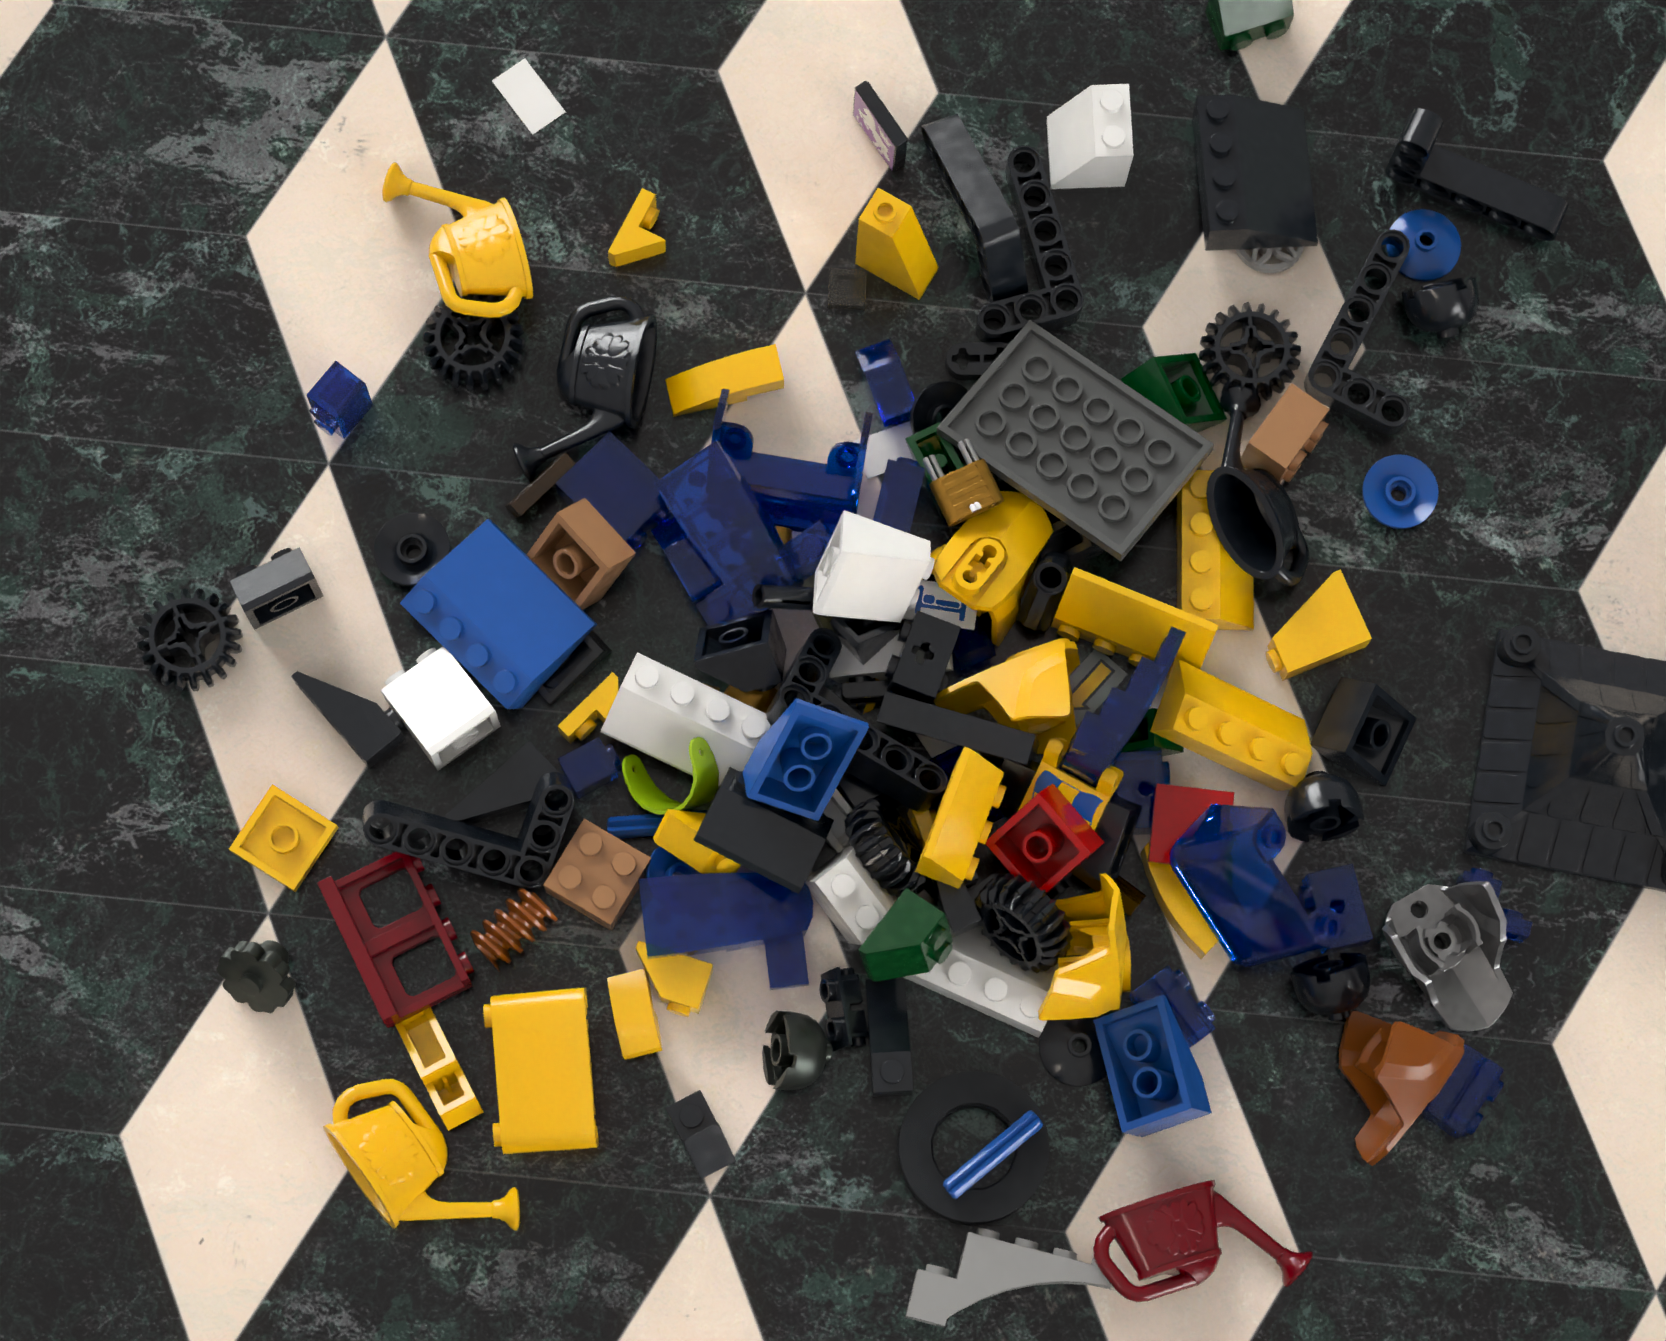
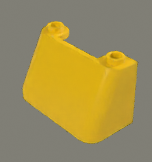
(542, 1071)

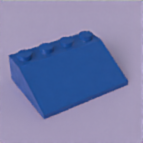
(498, 615)

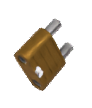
(965, 490)

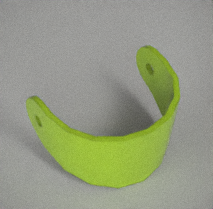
(654, 800)

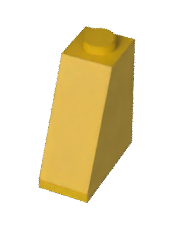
(1319, 631)

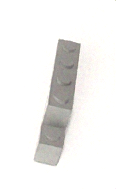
(990, 1269)

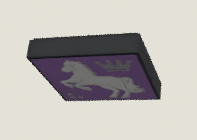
(880, 126)

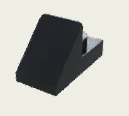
(700, 1134)

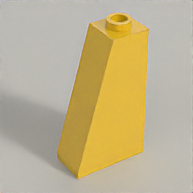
(894, 245)

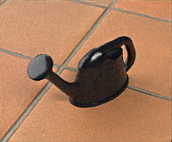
(601, 370)
(1251, 506)

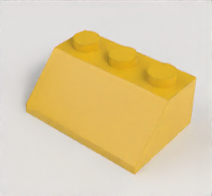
(962, 820)

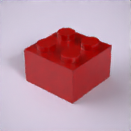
(1044, 840)

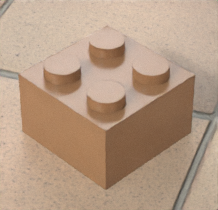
(1286, 432)
(581, 553)
(597, 874)

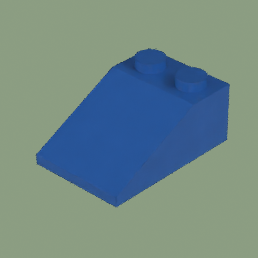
(803, 758)
(1150, 1068)

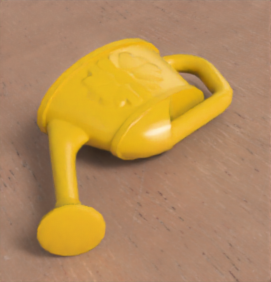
(477, 252)
(401, 1159)

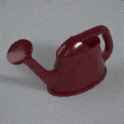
(1180, 1239)

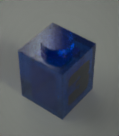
(590, 767)

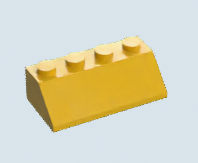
(1207, 576)
(1127, 621)
(1233, 728)

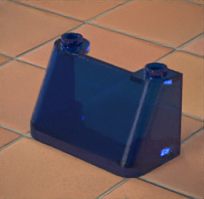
(1240, 890)

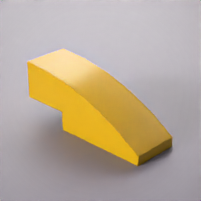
(741, 373)
(1178, 906)
(439, 1069)

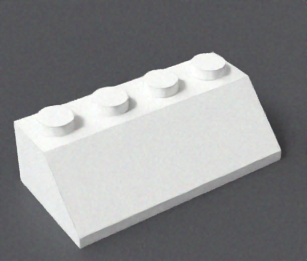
(665, 710)
(989, 982)

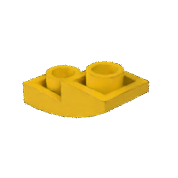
(634, 1014)

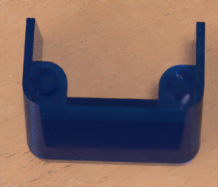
(794, 489)

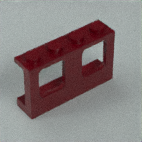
(377, 947)

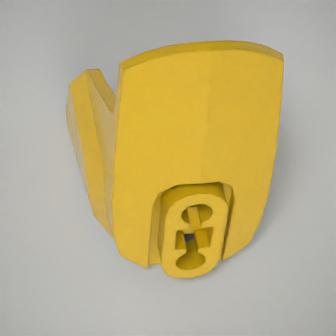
(1009, 545)
(1024, 692)
(1095, 981)

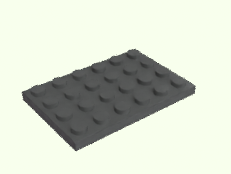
(1076, 439)

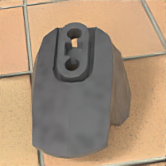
(1466, 975)

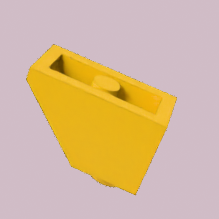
(677, 836)
(677, 980)

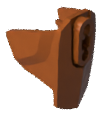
(1395, 1074)

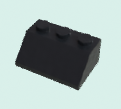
(761, 835)

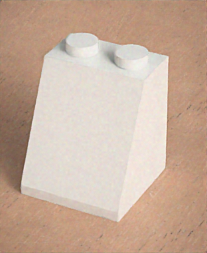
(1091, 139)
(870, 571)
(440, 706)
(850, 895)

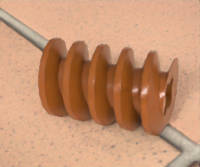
(512, 927)

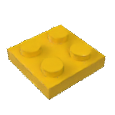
(283, 838)

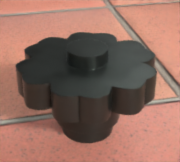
(257, 975)

